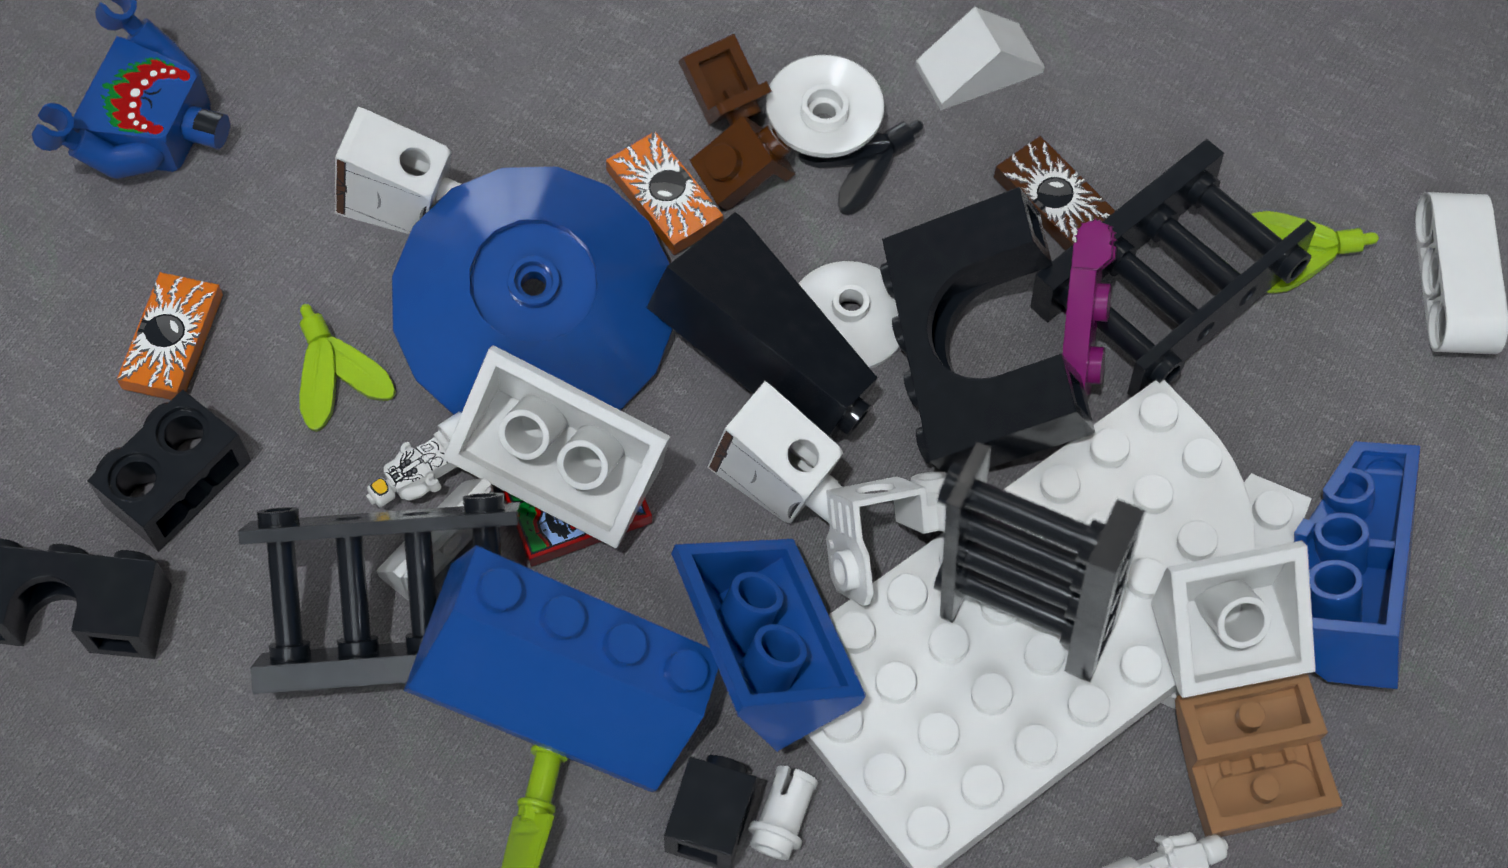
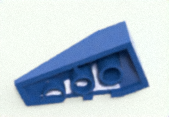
(1362, 563)

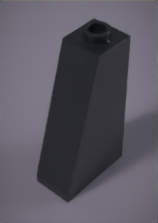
(762, 326)

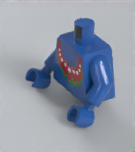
(140, 106)

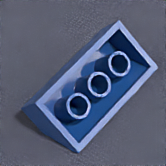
(562, 669)

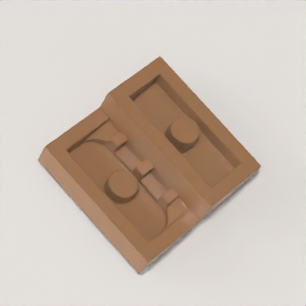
(1256, 755)

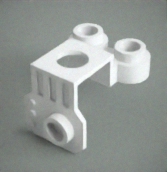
(914, 507)

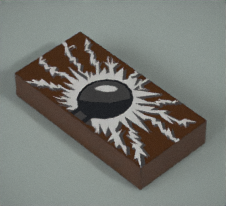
(1054, 190)

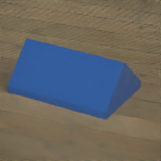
(769, 636)

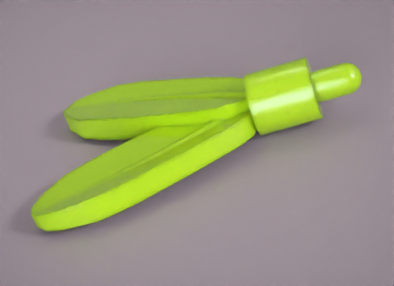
(1323, 247)
(330, 358)

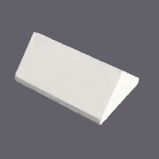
(556, 447)

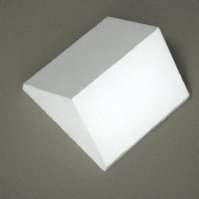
(1237, 619)

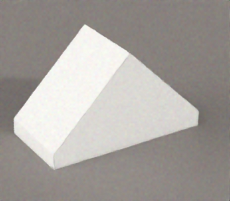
(977, 59)

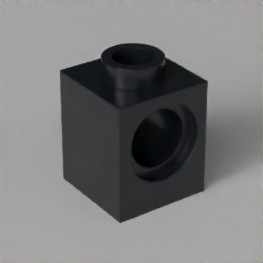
(710, 811)

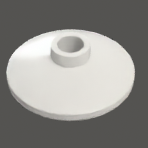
(825, 87)
(870, 326)

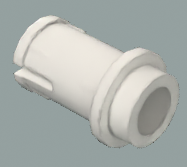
(783, 813)

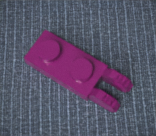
(1088, 300)

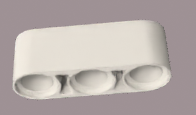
(1461, 273)

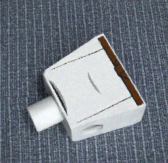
(389, 173)
(777, 456)

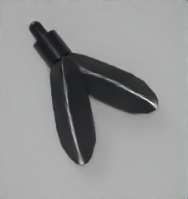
(870, 165)

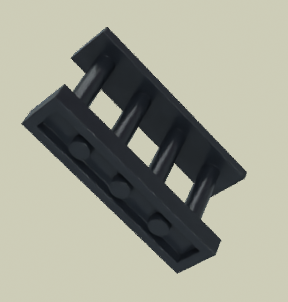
(1155, 217)
(1027, 575)
(359, 656)

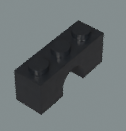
(116, 597)

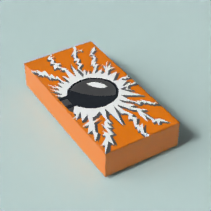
(664, 192)
(170, 336)

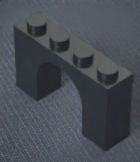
(932, 278)

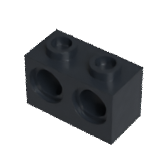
(182, 478)

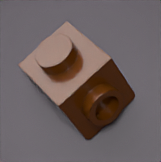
(723, 81)
(741, 161)

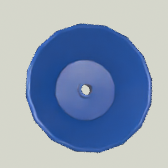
(484, 239)

